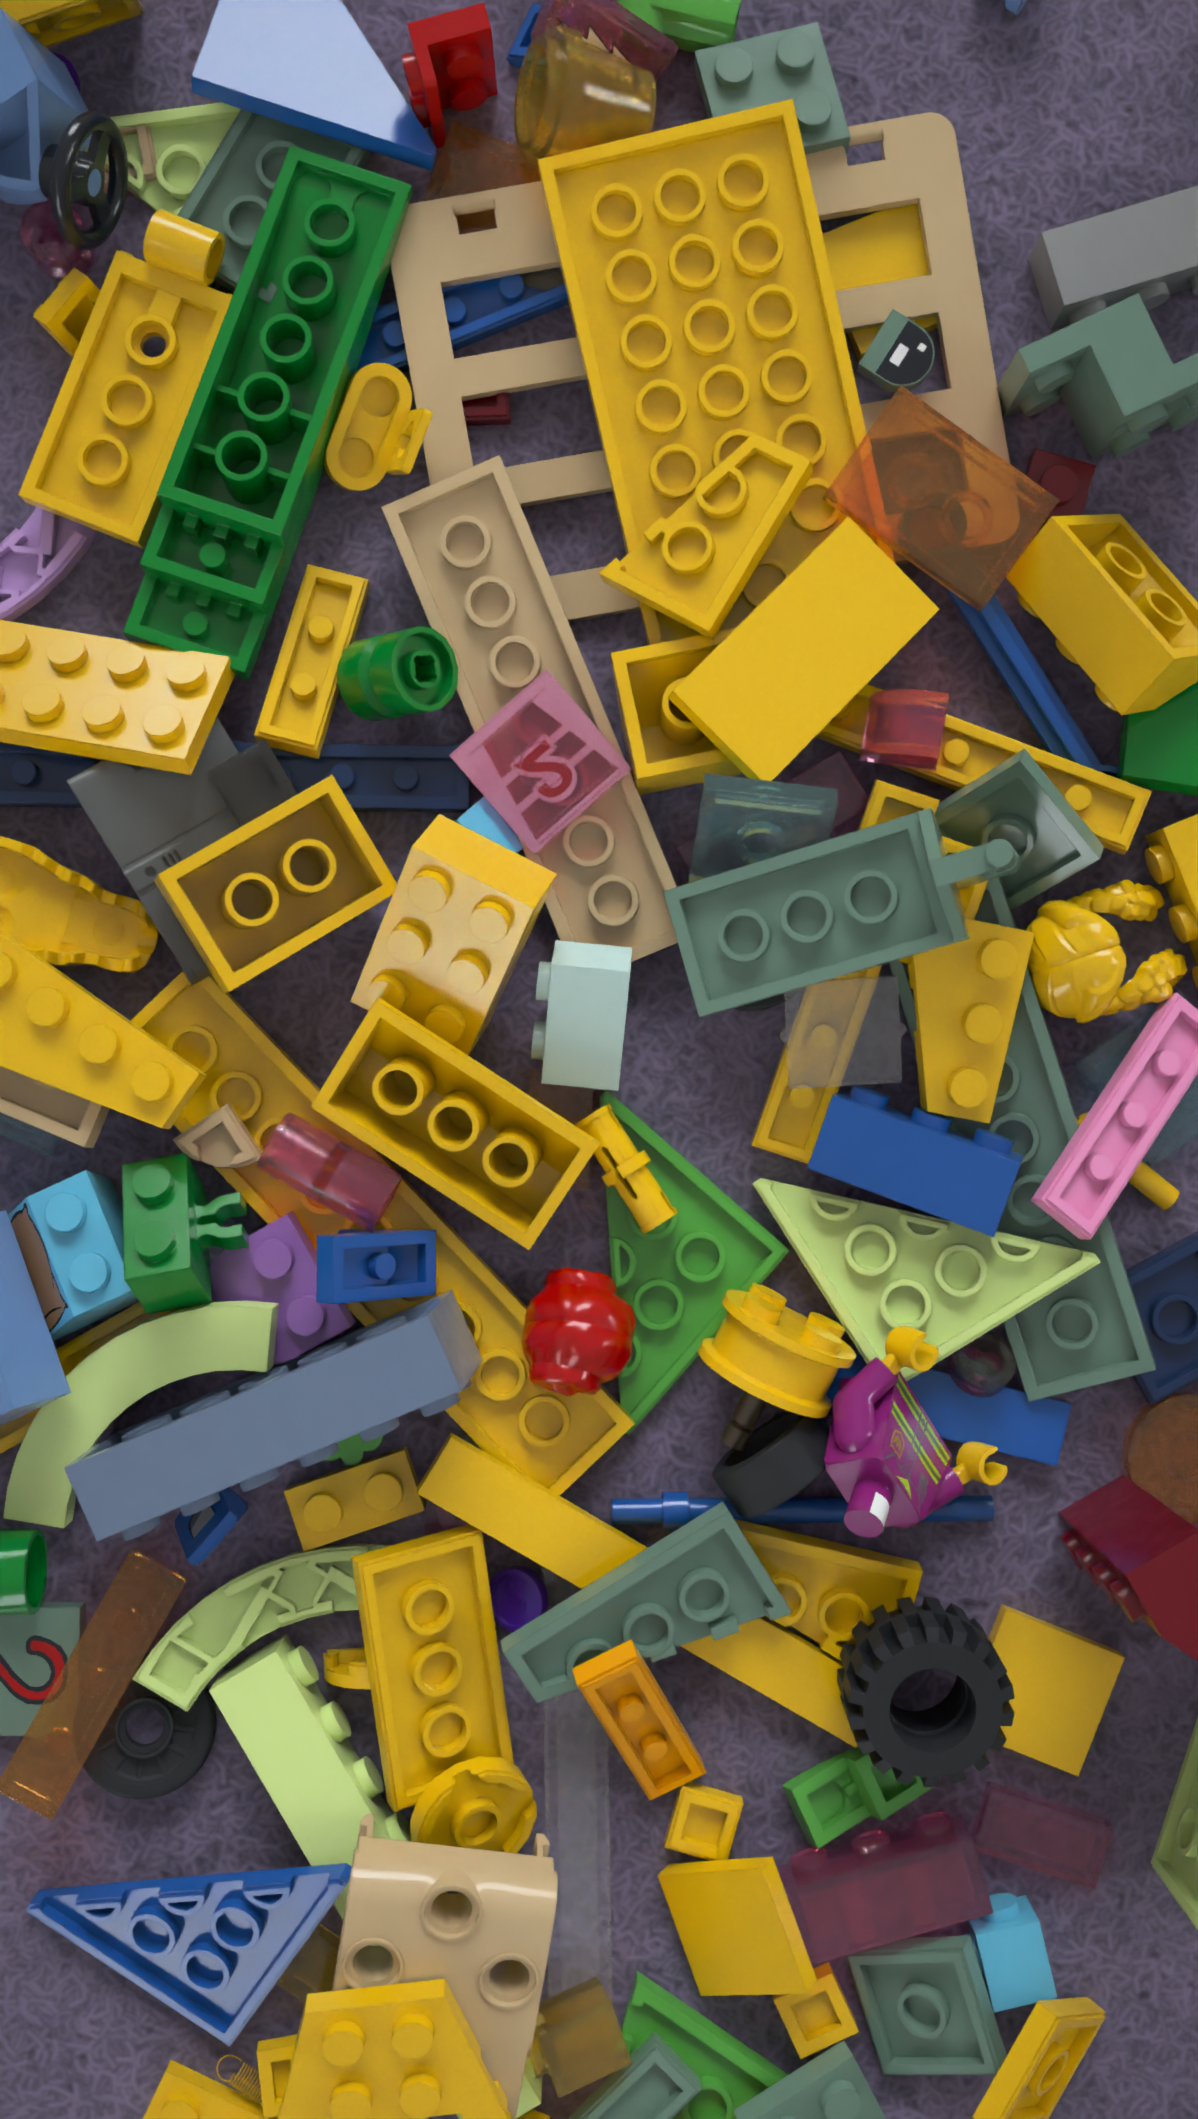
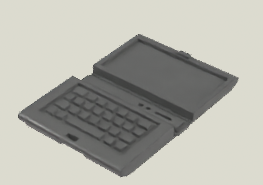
(155, 822)

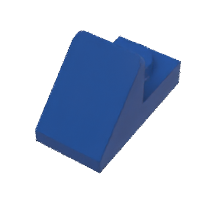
(375, 1265)

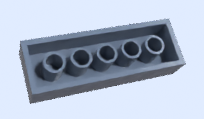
(276, 1417)

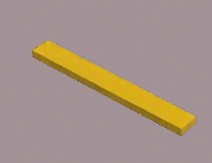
(587, 1548)

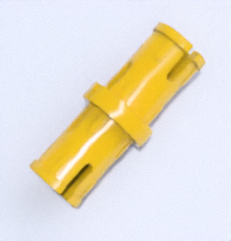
(627, 1170)

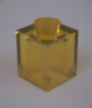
(577, 2038)

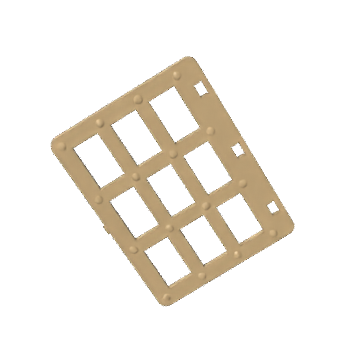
(916, 168)

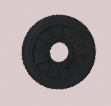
(157, 1767)

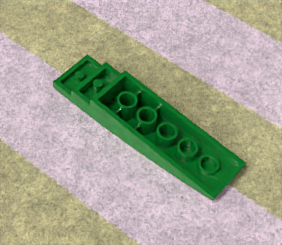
(267, 410)

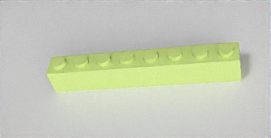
(312, 1768)

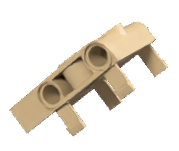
(465, 1937)

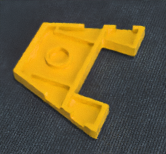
(388, 2057)

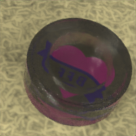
(983, 1365)

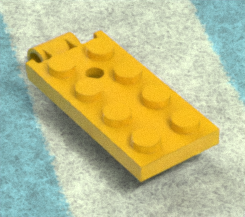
(117, 405)

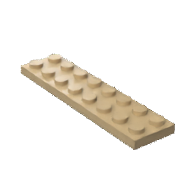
(506, 625)

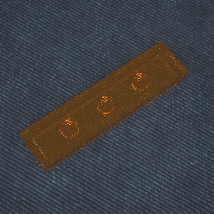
(91, 1684)

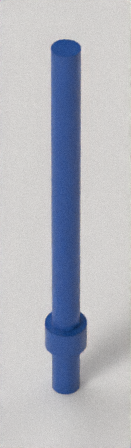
(676, 1510)

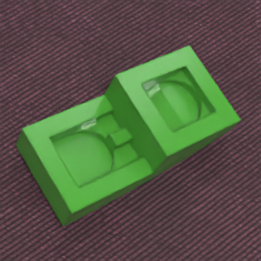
(844, 1793)

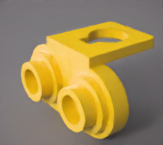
(375, 429)

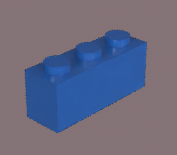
(916, 1159)

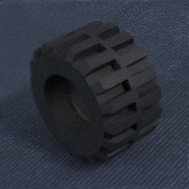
(935, 1739)

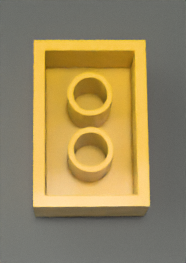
(276, 884)
(453, 931)

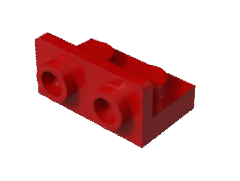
(449, 65)

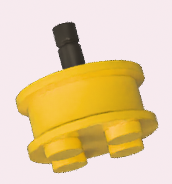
(774, 1358)

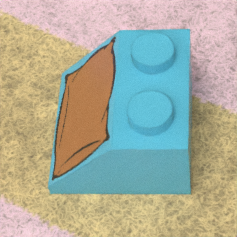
(74, 1251)

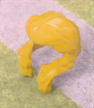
(1080, 960)

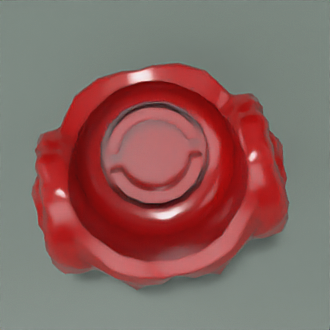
(577, 1332)

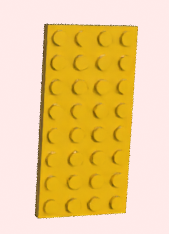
(706, 322)

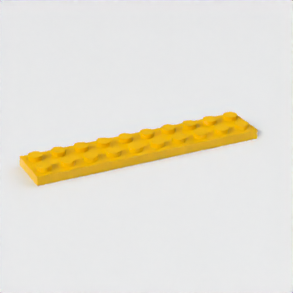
(508, 1417)

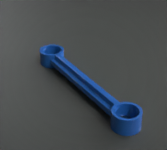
(1028, 683)

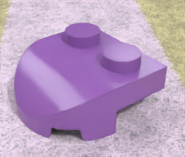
(281, 1270)

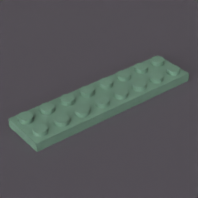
(1092, 1324)

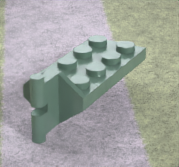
(827, 910)

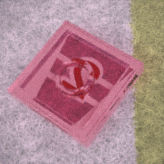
(540, 762)

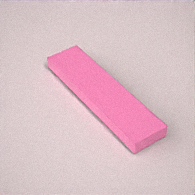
(1123, 1120)

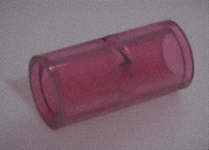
(329, 1171)

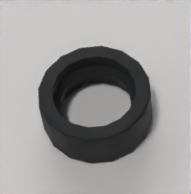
(775, 1463)

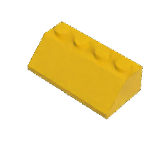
(454, 1123)

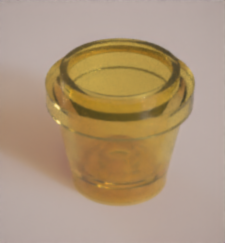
(578, 96)

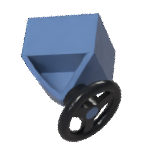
(46, 140)

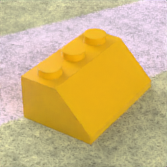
(1111, 609)

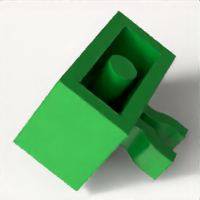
(171, 1232)

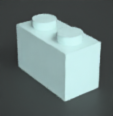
(584, 1014)

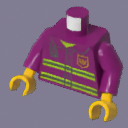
(888, 1450)

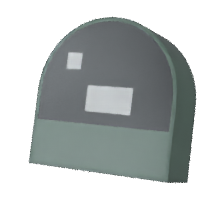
(898, 355)

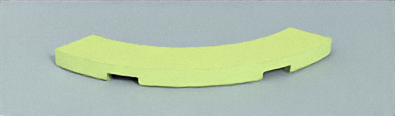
(119, 1374)
(245, 1610)

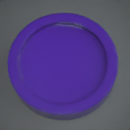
(517, 1597)

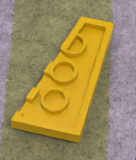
(83, 1045)

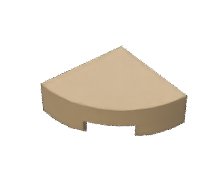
(220, 1141)

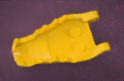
(69, 915)

